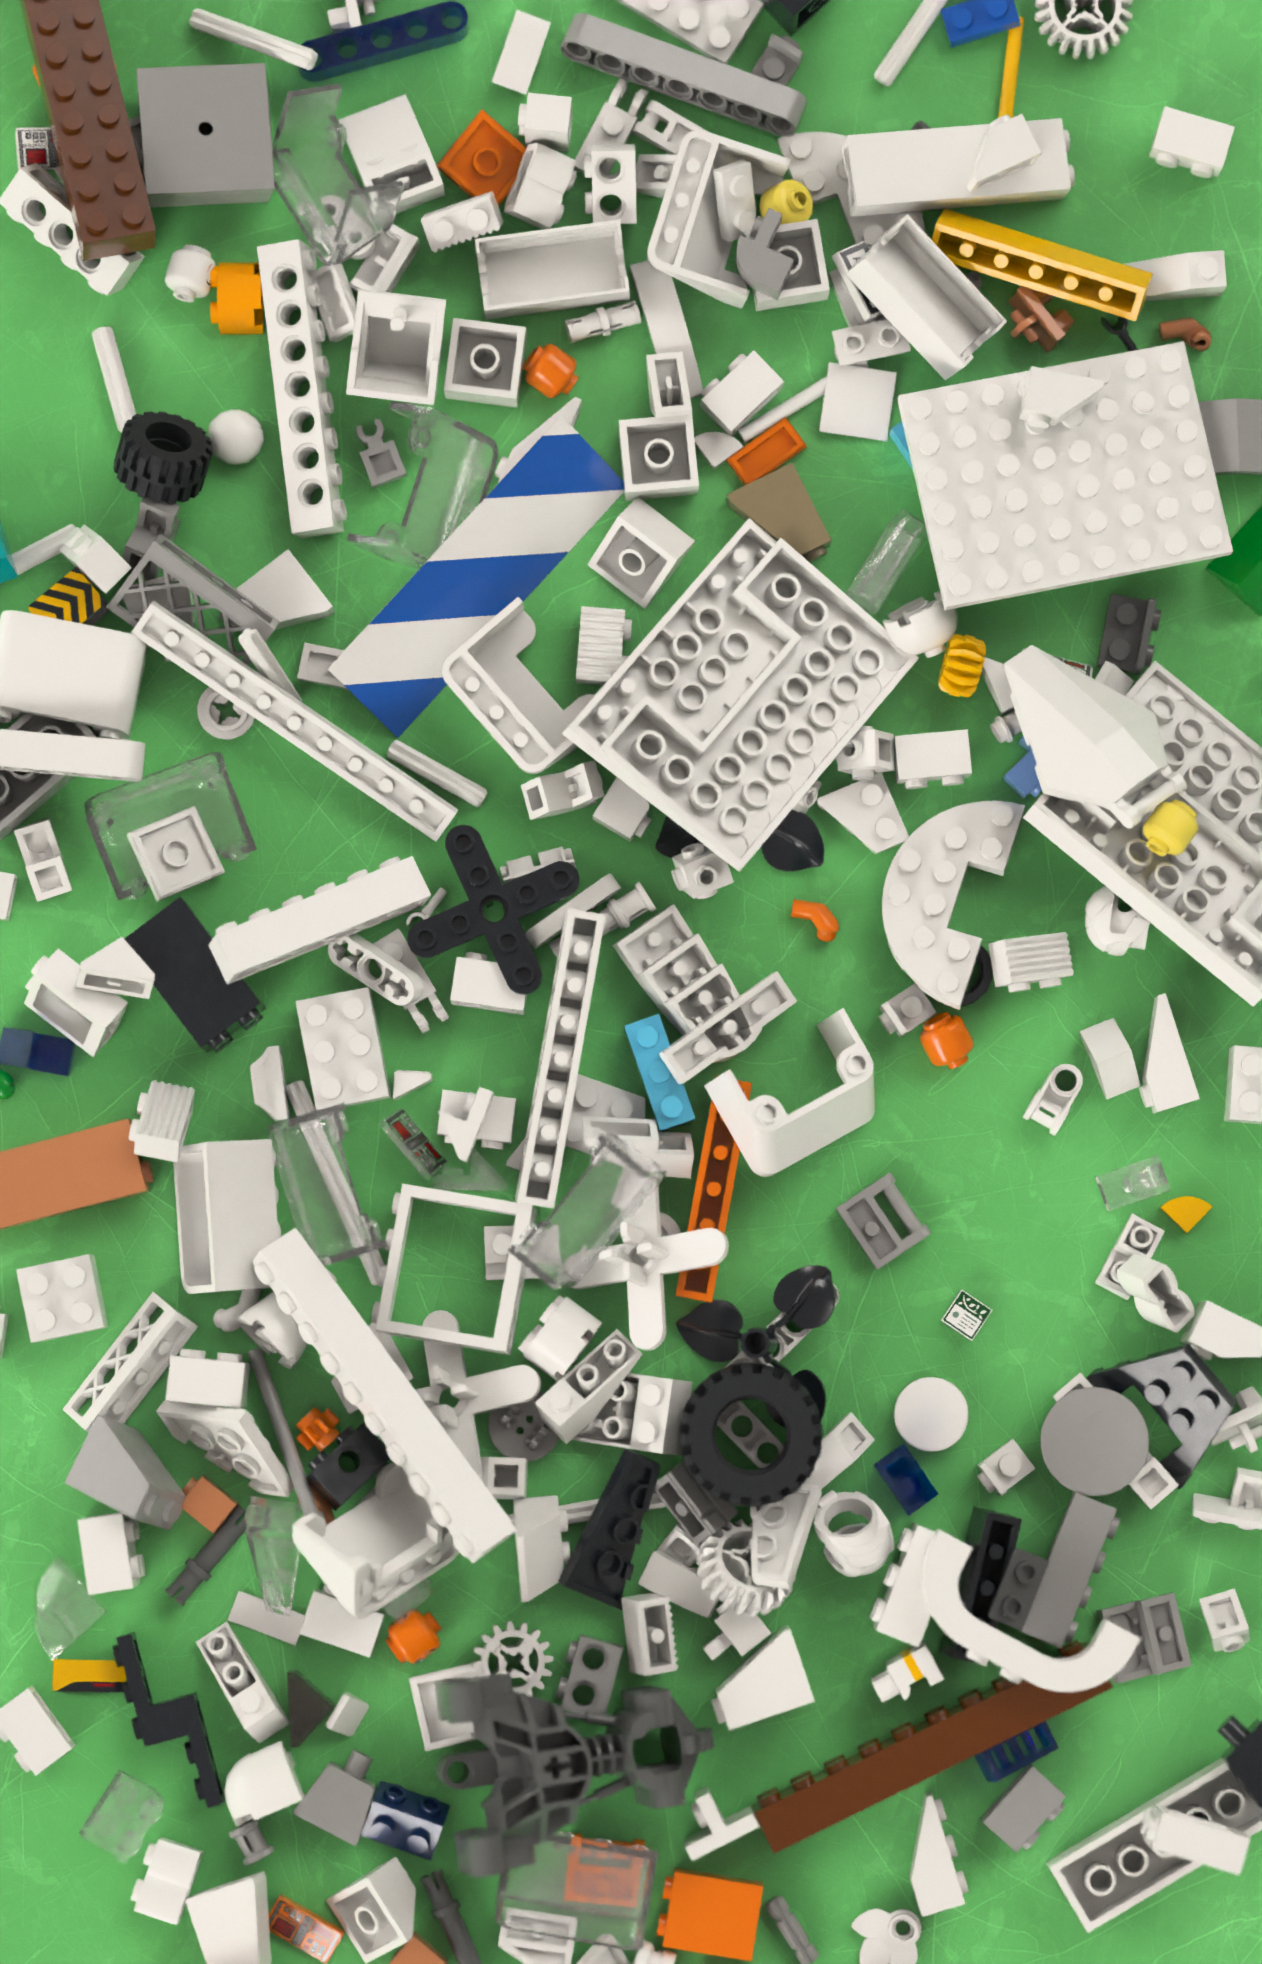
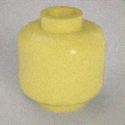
(789, 199)
(1170, 828)

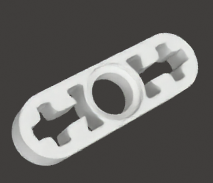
(585, 901)
(391, 969)

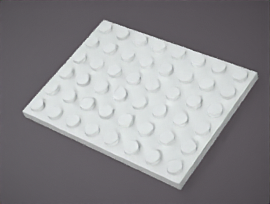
(1067, 503)

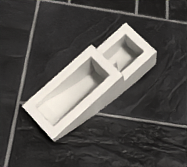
(668, 1149)

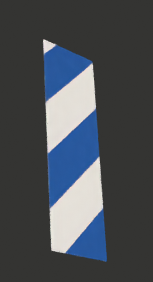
(477, 572)

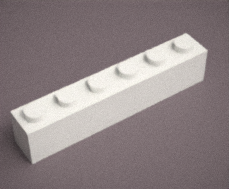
(319, 919)

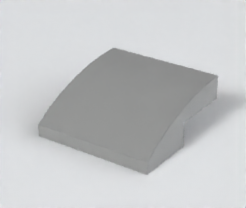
(1161, 1635)

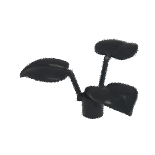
(790, 847)
(802, 1294)

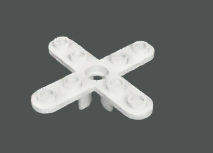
(646, 1283)
(475, 1393)

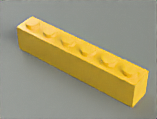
(1042, 265)

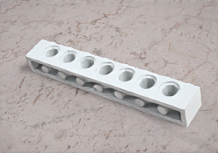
(276, 264)
(559, 1058)

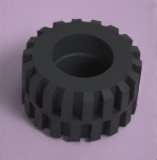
(163, 457)

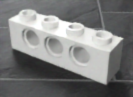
(22, 201)

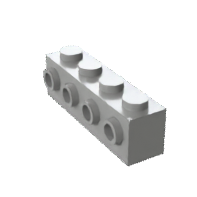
(1071, 1562)

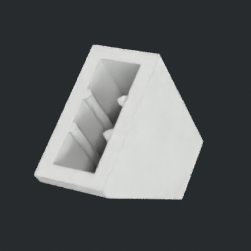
(286, 593)

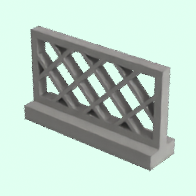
(203, 584)

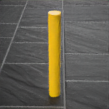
(1011, 70)

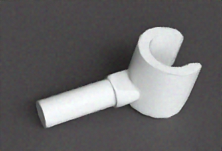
(428, 909)

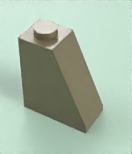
(783, 511)

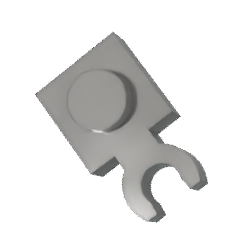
(381, 459)

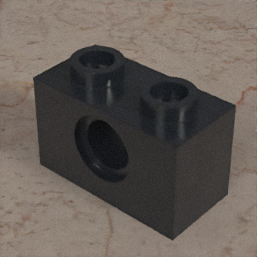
(335, 1484)

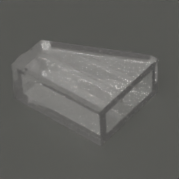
(887, 561)

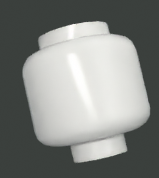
(190, 273)

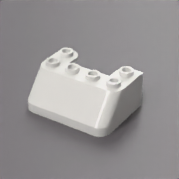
(507, 695)

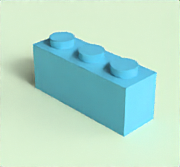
(665, 1095)

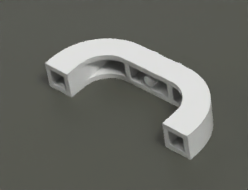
(1092, 1666)

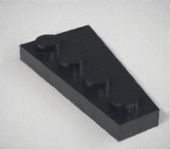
(607, 1544)

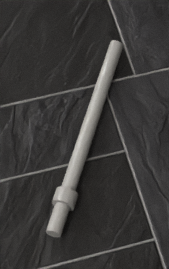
(283, 1433)

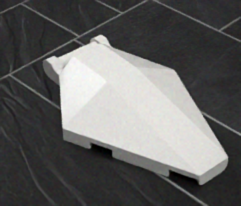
(1088, 737)

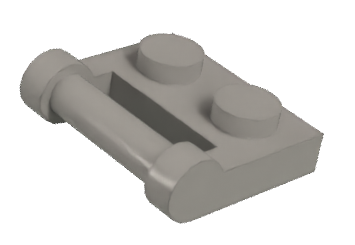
(873, 1228)

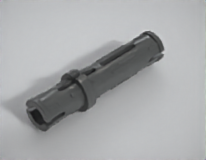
(208, 1557)
(450, 1918)

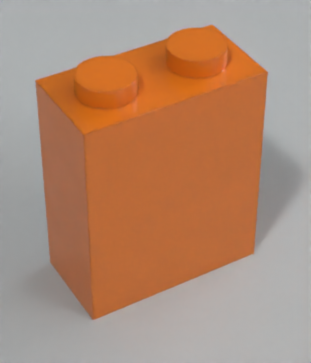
(710, 1914)

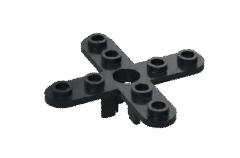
(483, 887)

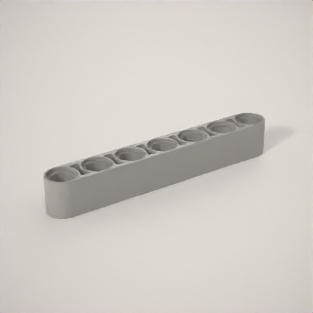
(683, 75)

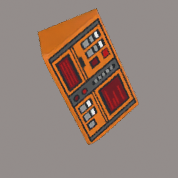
(304, 1928)

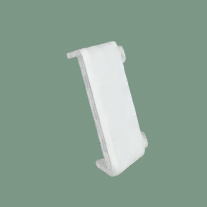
(687, 228)

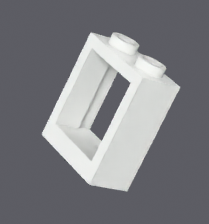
(78, 1013)
(1195, 1839)

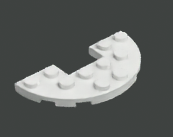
(820, 167)
(926, 885)

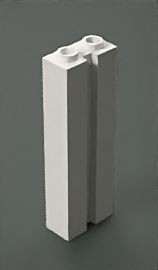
(934, 166)

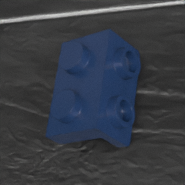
(405, 1820)

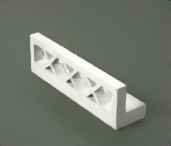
(135, 1371)

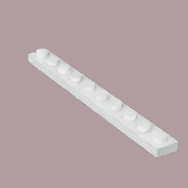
(294, 721)

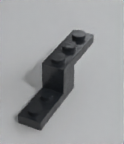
(168, 1719)

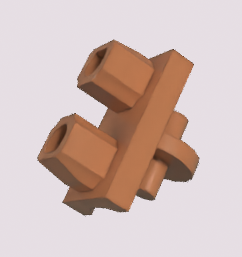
(1035, 320)

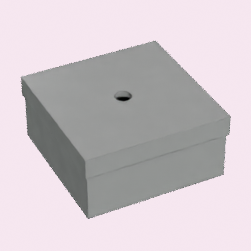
(205, 134)

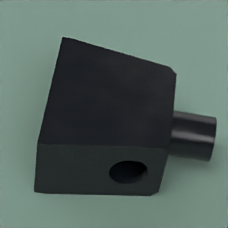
(1244, 1755)

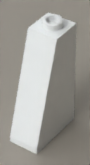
(233, 1921)

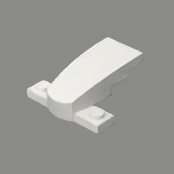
(698, 994)

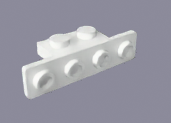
(1241, 1509)

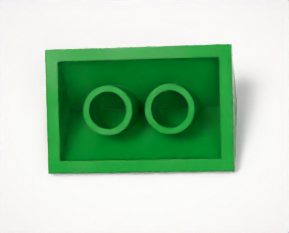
(1243, 568)

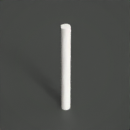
(786, 408)

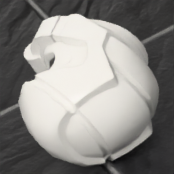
(1112, 929)
(855, 1547)

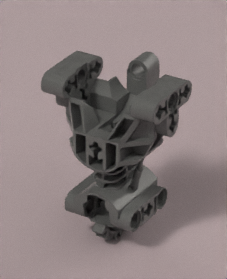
(547, 1767)

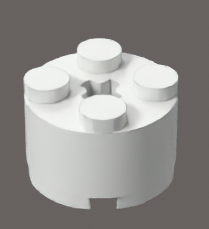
(561, 1339)

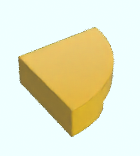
(1186, 1211)

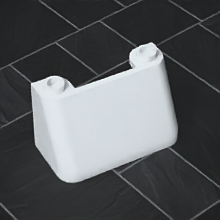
(69, 672)
(377, 1545)

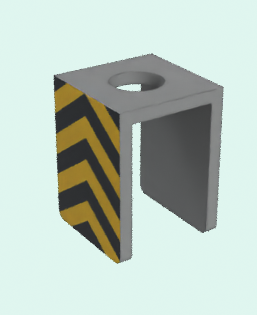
(71, 600)

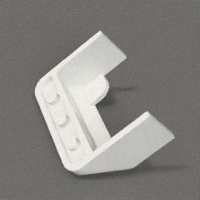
(777, 1140)

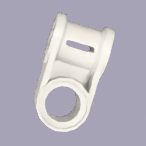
(1053, 1100)

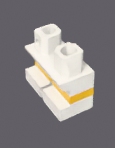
(906, 1669)

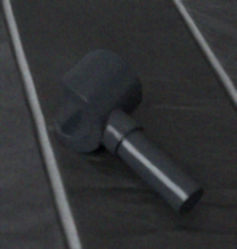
(1120, 330)

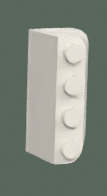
(225, 1213)

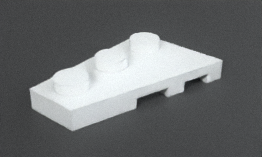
(781, 1535)

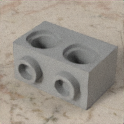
(599, 1679)

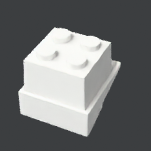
(396, 347)

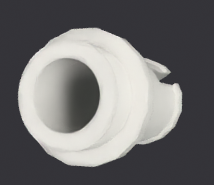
(1006, 727)

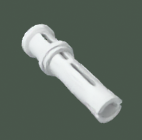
(620, 912)

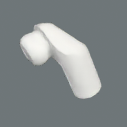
(228, 1318)

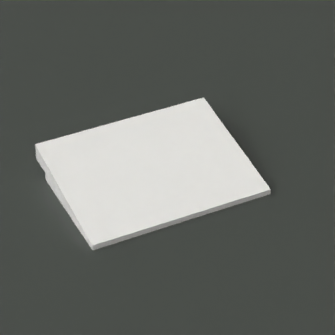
(741, 694)
(1211, 891)

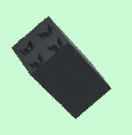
(190, 980)

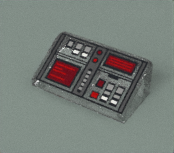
(413, 1143)

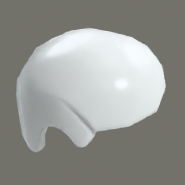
(235, 437)

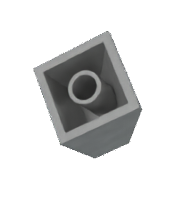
(126, 1474)

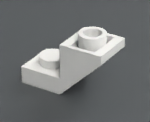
(839, 1450)

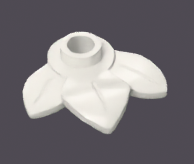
(882, 1941)

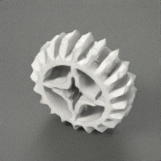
(1092, 21)
(730, 1572)

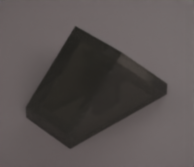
(306, 1706)

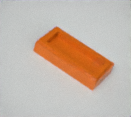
(766, 452)

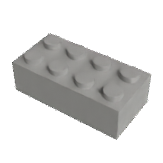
(25, 791)

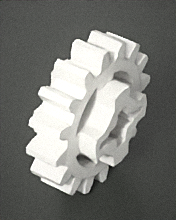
(523, 1647)

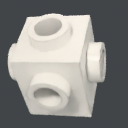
(867, 753)
(700, 871)

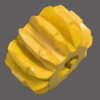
(962, 665)

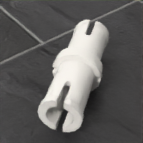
(603, 321)

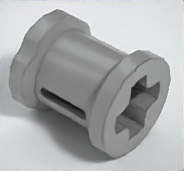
(251, 1841)

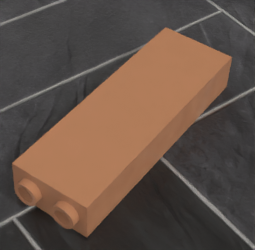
(70, 1174)

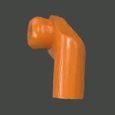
(820, 915)

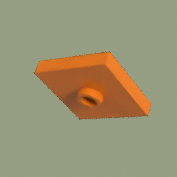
(483, 158)

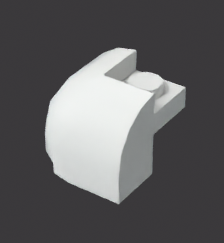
(262, 1784)

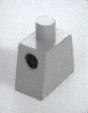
(340, 1798)

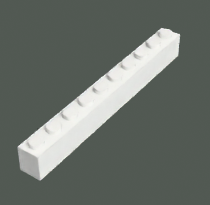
(383, 1396)

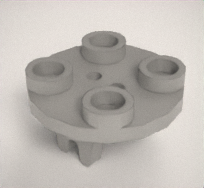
(532, 1443)

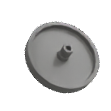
(1094, 1441)

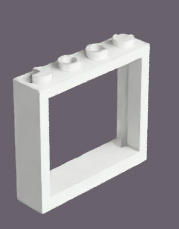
(512, 1285)

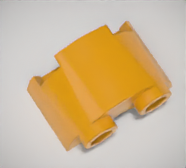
(238, 298)

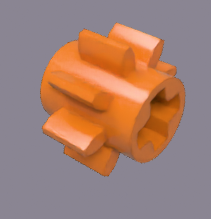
(318, 1429)

